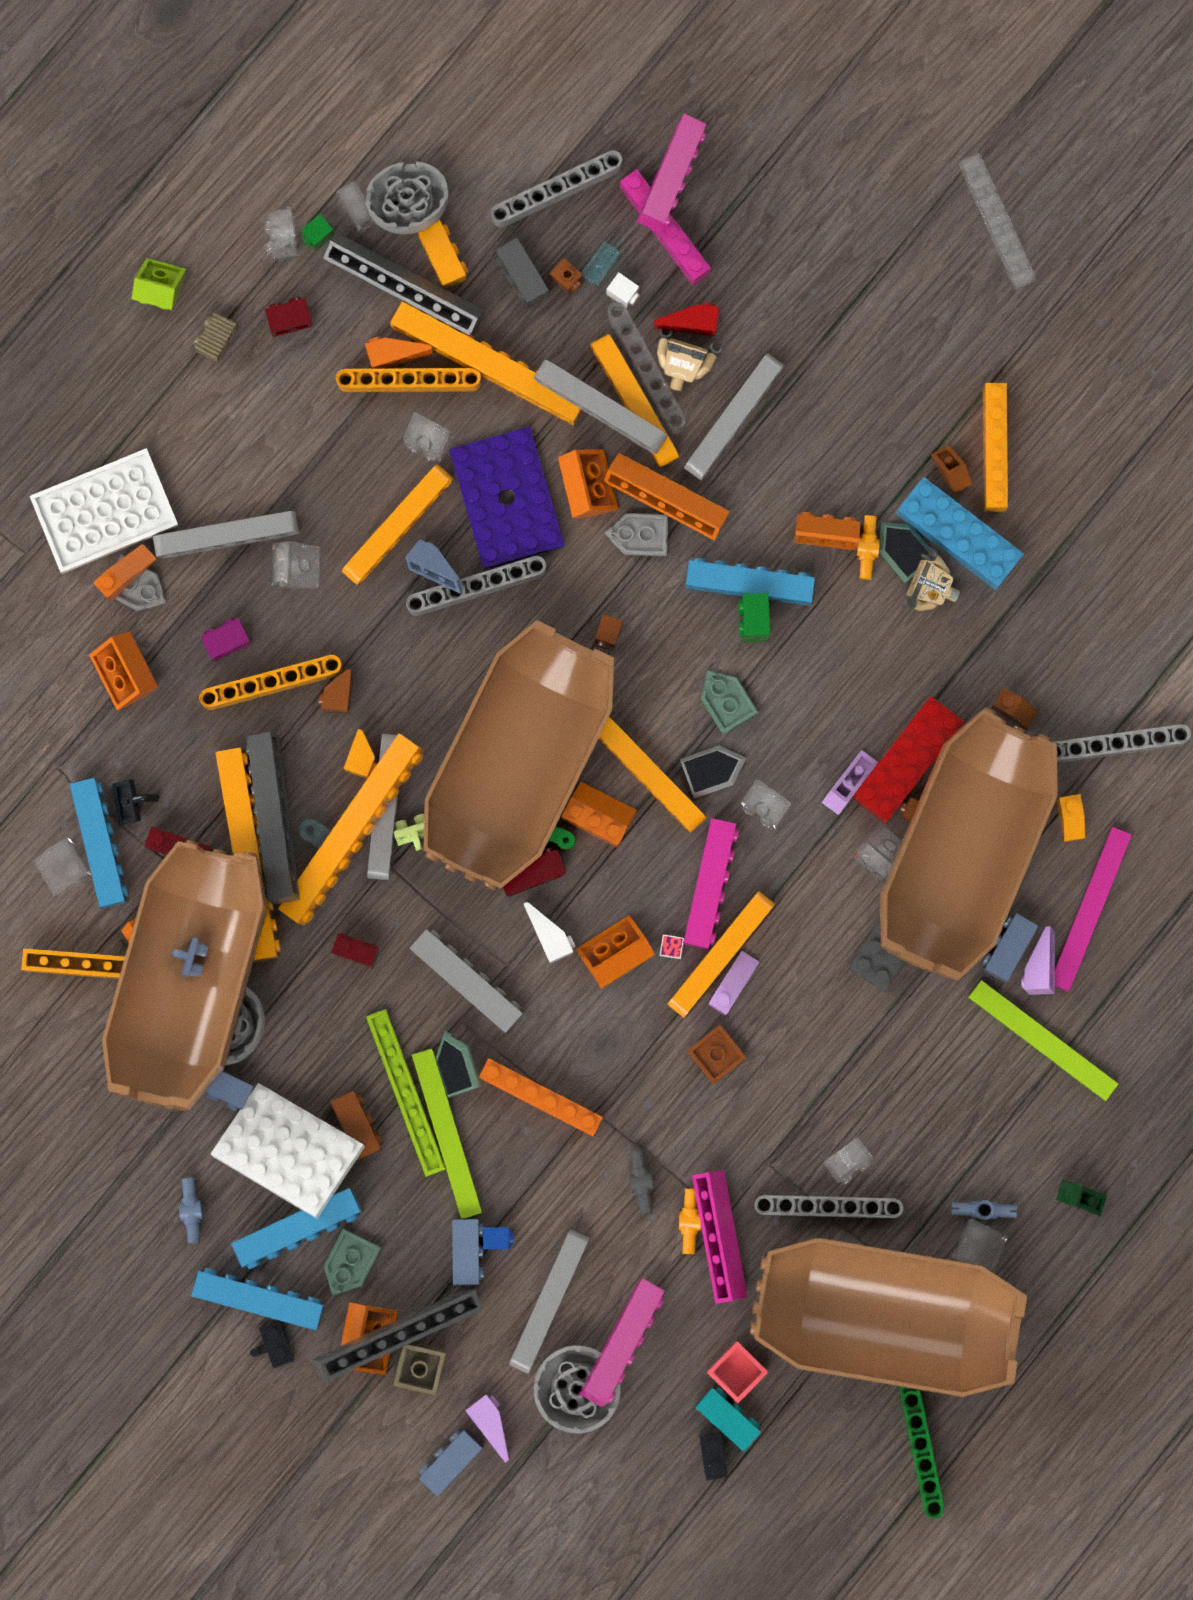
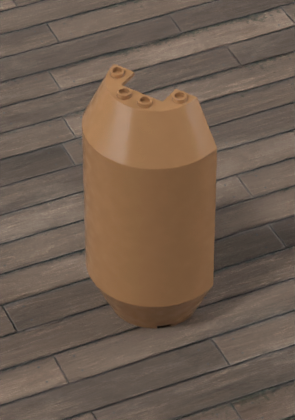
(517, 756)
(968, 846)
(171, 1031)
(889, 1317)

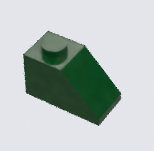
(1081, 1197)

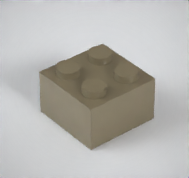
(419, 1367)

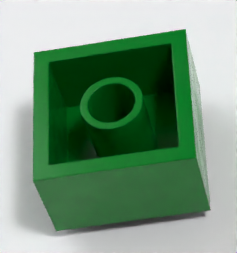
(755, 617)

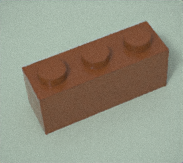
(357, 1123)

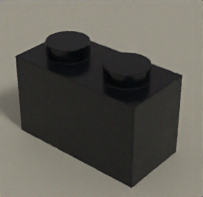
(713, 1456)

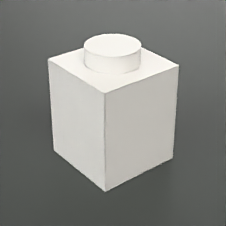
(623, 290)

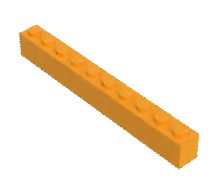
(480, 356)
(353, 827)
(243, 832)

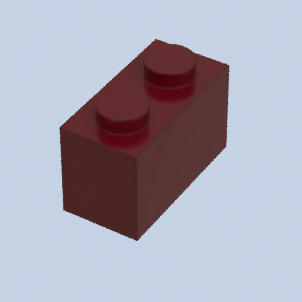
(288, 317)
(355, 950)

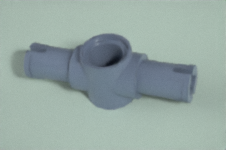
(995, 1209)
(191, 1210)

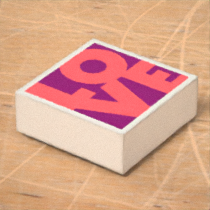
(671, 946)

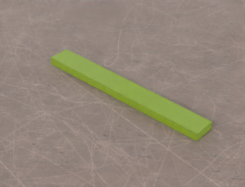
(1043, 1040)
(405, 1092)
(446, 1133)

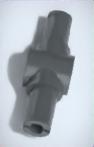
(641, 1182)

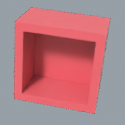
(737, 1371)

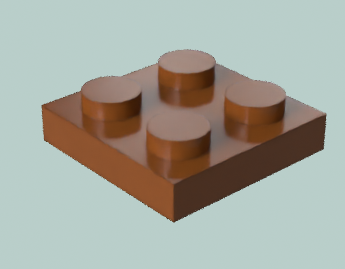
(716, 1054)

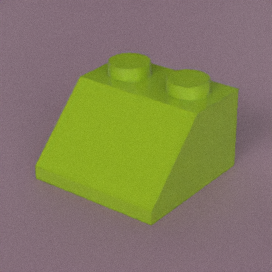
(158, 284)

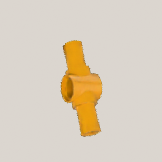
(868, 547)
(689, 1221)

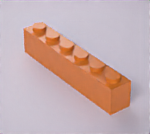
(666, 496)
(540, 1097)

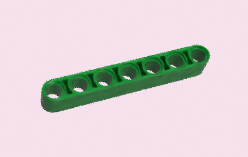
(924, 1453)

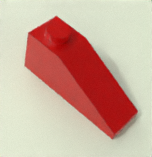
(693, 320)

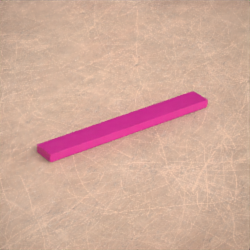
(1090, 908)

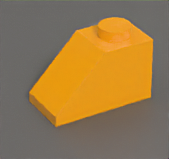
(360, 758)
(1071, 817)

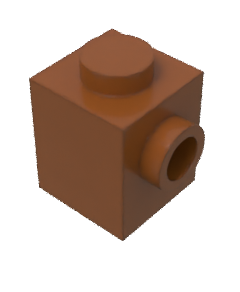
(566, 276)

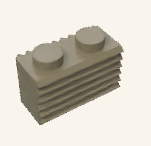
(215, 337)

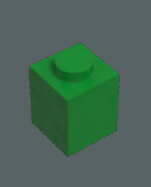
(317, 233)

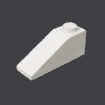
(551, 936)

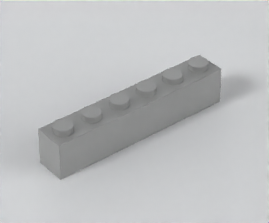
(467, 981)

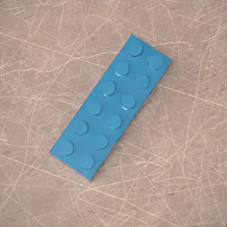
(959, 533)
(295, 1228)

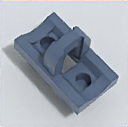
(189, 967)

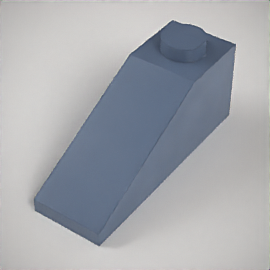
(429, 562)

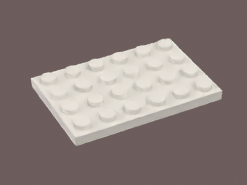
(104, 511)
(287, 1150)

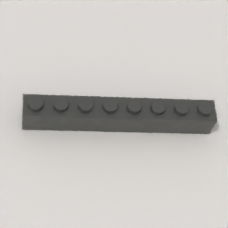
(404, 284)
(273, 818)
(397, 1334)

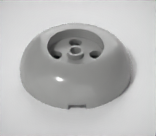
(419, 193)
(248, 1028)
(553, 1401)

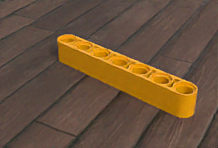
(418, 385)
(630, 392)
(397, 524)
(260, 682)
(651, 776)
(721, 954)

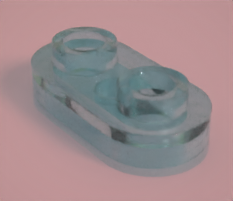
(318, 836)

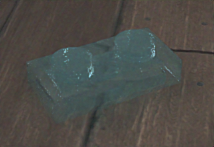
(600, 264)

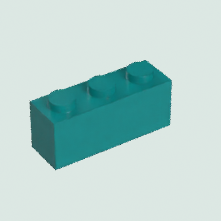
(728, 1418)

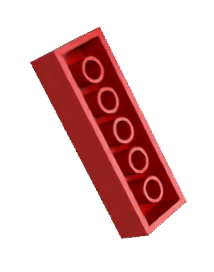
(907, 760)

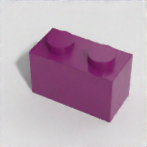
(225, 639)

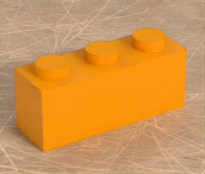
(443, 255)

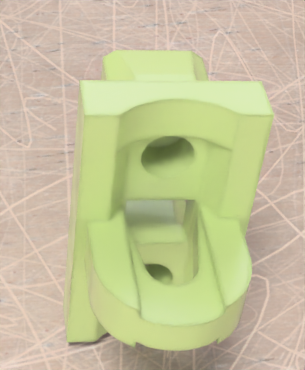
(410, 834)

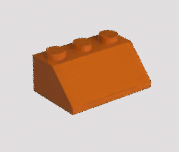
(584, 483)
(827, 531)
(123, 670)
(598, 814)
(615, 951)
(362, 1320)

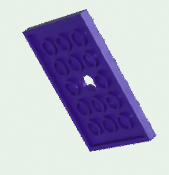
(502, 530)

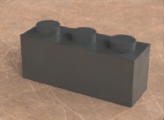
(521, 273)

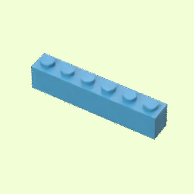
(742, 580)
(98, 843)
(258, 1300)

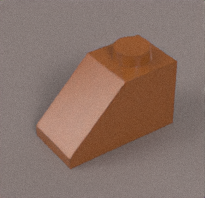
(951, 469)
(337, 694)
(1014, 708)

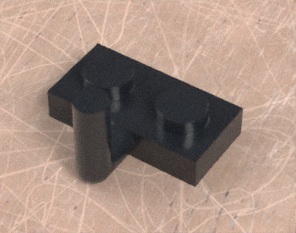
(127, 801)
(275, 1344)

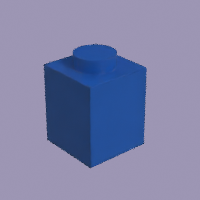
(497, 1238)

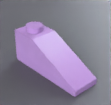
(849, 782)
(1040, 969)
(733, 983)
(489, 1421)

